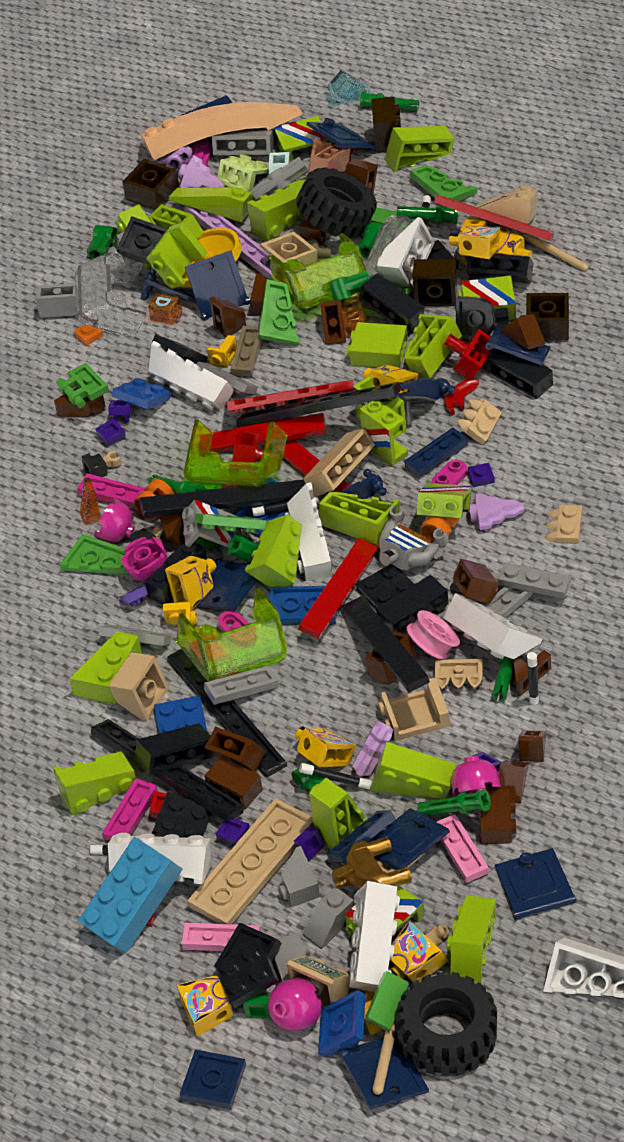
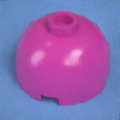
(115, 523)
(143, 557)
(473, 776)
(294, 1005)

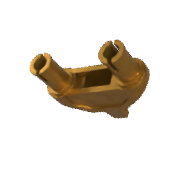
(363, 867)

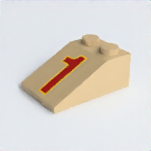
(516, 204)

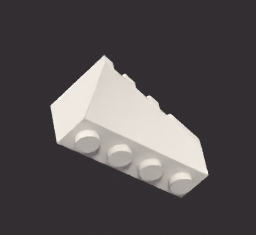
(188, 378)
(313, 549)
(489, 628)
(189, 853)
(373, 934)
(584, 970)

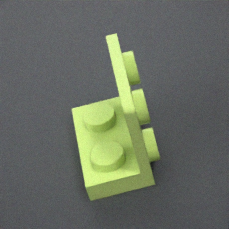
(240, 171)

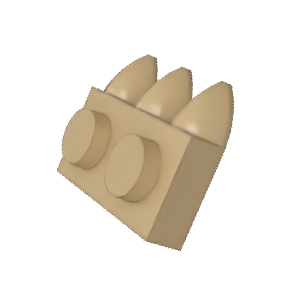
(480, 420)
(566, 524)
(459, 672)

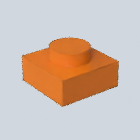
(88, 334)

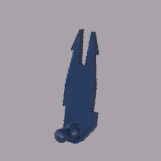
(150, 282)
(426, 387)
(367, 487)

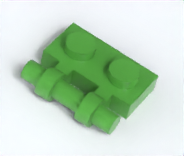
(87, 381)

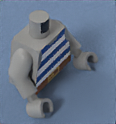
(404, 546)

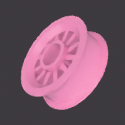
(433, 635)

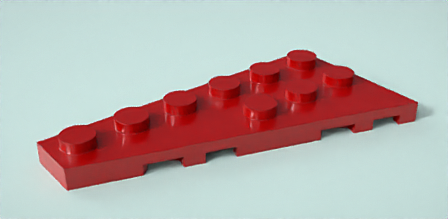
(281, 398)

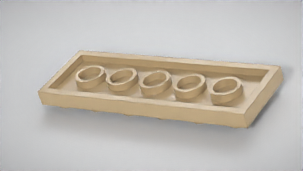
(250, 863)

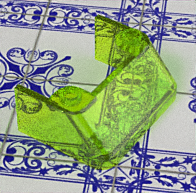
(309, 283)
(209, 469)
(238, 649)

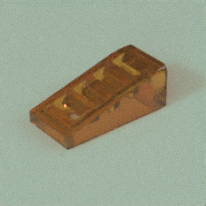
(352, 314)
(89, 505)

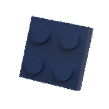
(212, 1079)

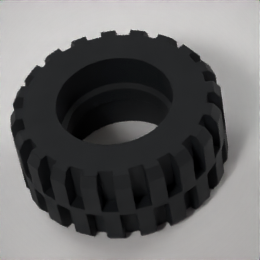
(336, 202)
(446, 1052)

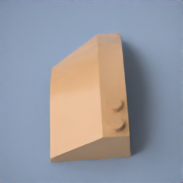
(214, 121)

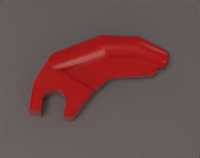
(457, 399)

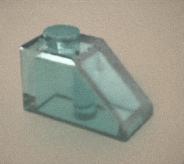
(346, 88)

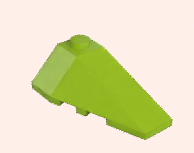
(222, 201)

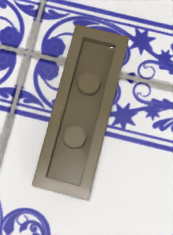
(246, 352)

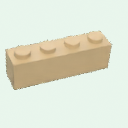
(339, 461)

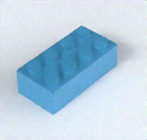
(130, 895)

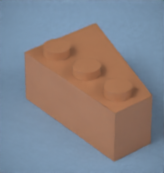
(328, 155)

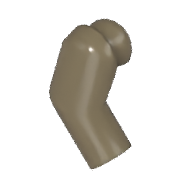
(321, 252)

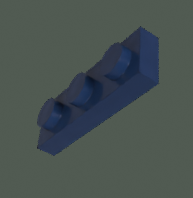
(436, 452)
(366, 831)

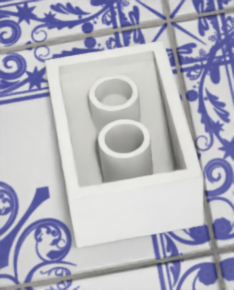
(399, 255)

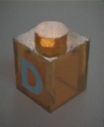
(165, 309)

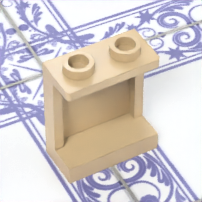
(415, 712)

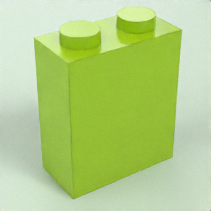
(377, 345)

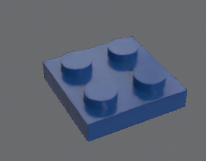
(141, 393)
(179, 714)
(342, 1024)

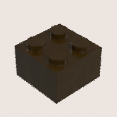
(384, 120)
(150, 184)
(435, 282)
(550, 313)

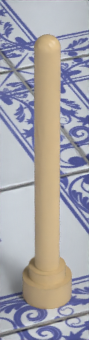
(551, 249)
(384, 1059)

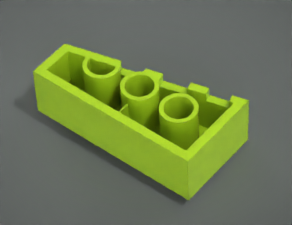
(275, 212)

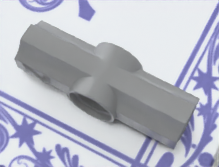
(280, 178)

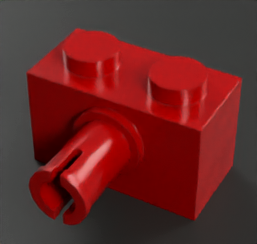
(471, 354)
(247, 448)

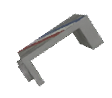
(193, 530)

